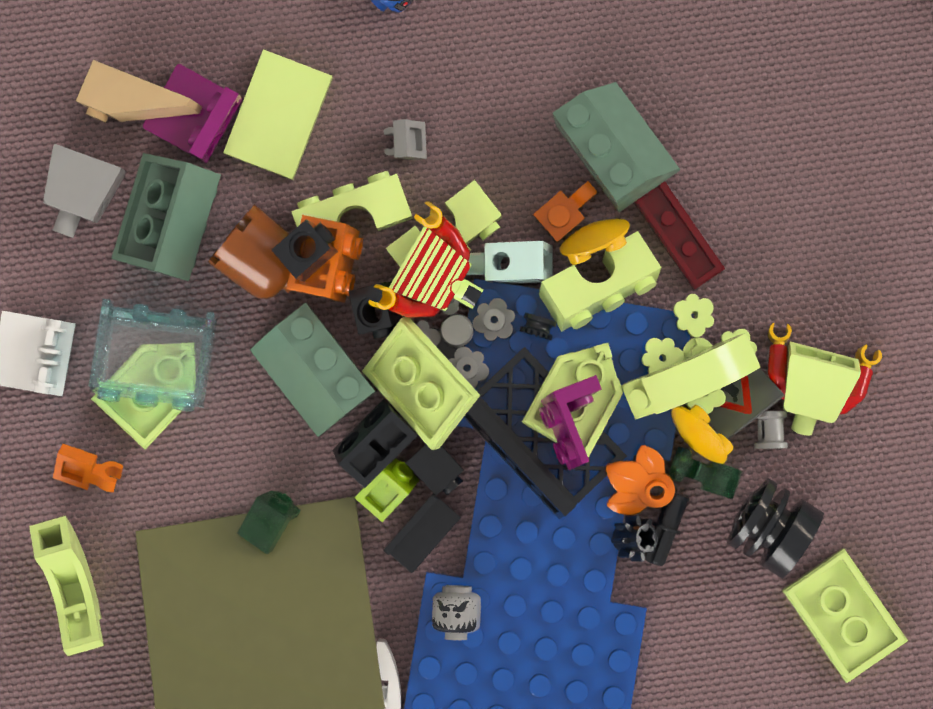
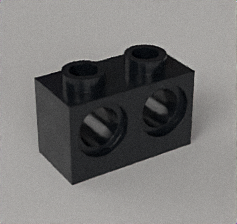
(374, 443)

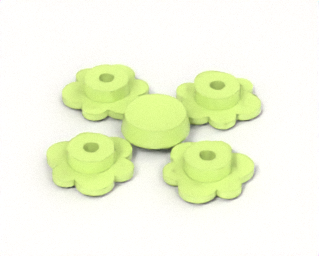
(695, 327)

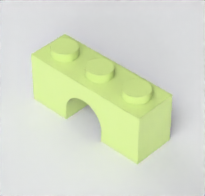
(380, 198)
(473, 216)
(575, 300)

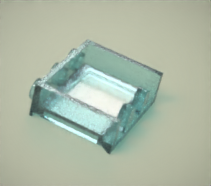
(152, 356)

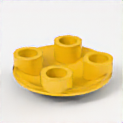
(593, 238)
(699, 435)

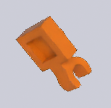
(562, 213)
(81, 469)

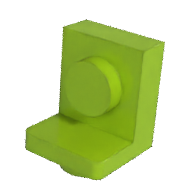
(388, 489)

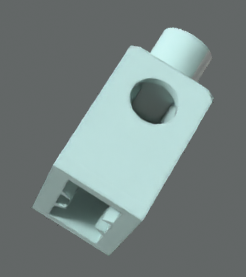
(528, 262)

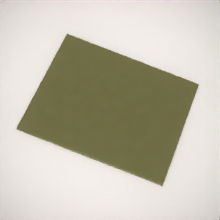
(257, 625)

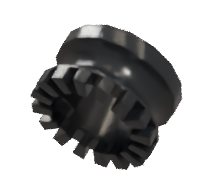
(538, 326)

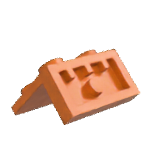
(334, 277)

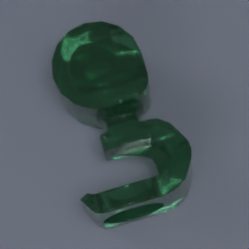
(713, 476)

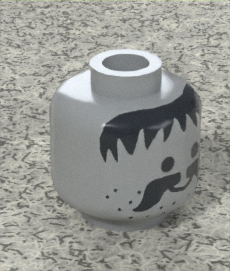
(456, 611)

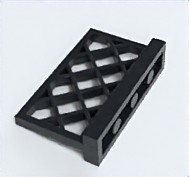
(518, 455)

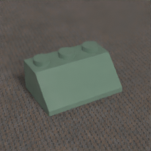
(614, 144)
(166, 216)
(312, 369)

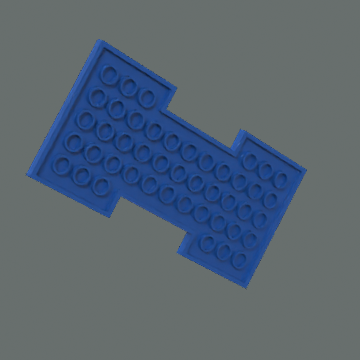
(543, 579)

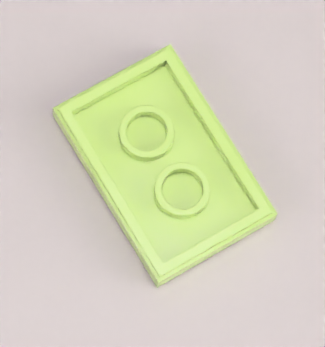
(278, 114)
(420, 383)
(844, 615)

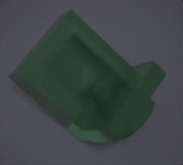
(268, 520)

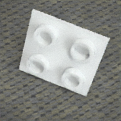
(34, 352)

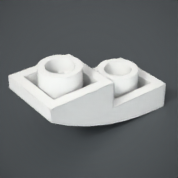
(390, 673)

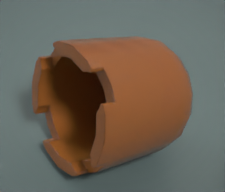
(249, 258)

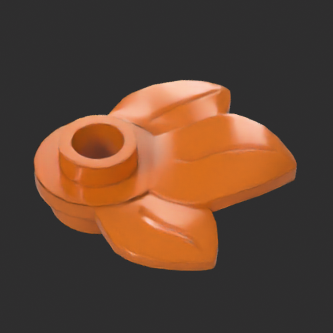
(634, 481)

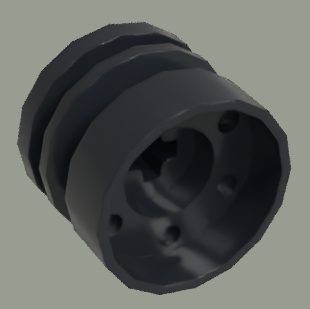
(780, 531)

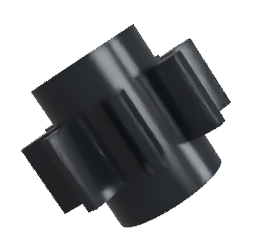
(635, 538)

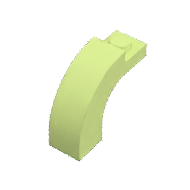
(691, 377)
(71, 584)

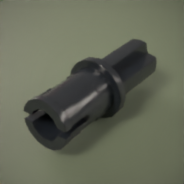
(667, 528)

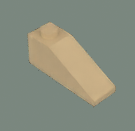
(128, 98)

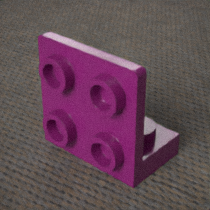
(196, 132)
(557, 415)

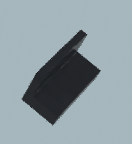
(422, 533)

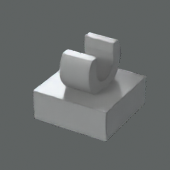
(408, 139)

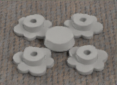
(458, 331)

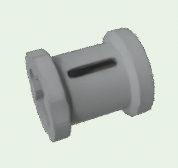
(771, 430)

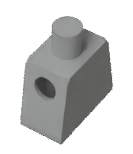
(79, 188)

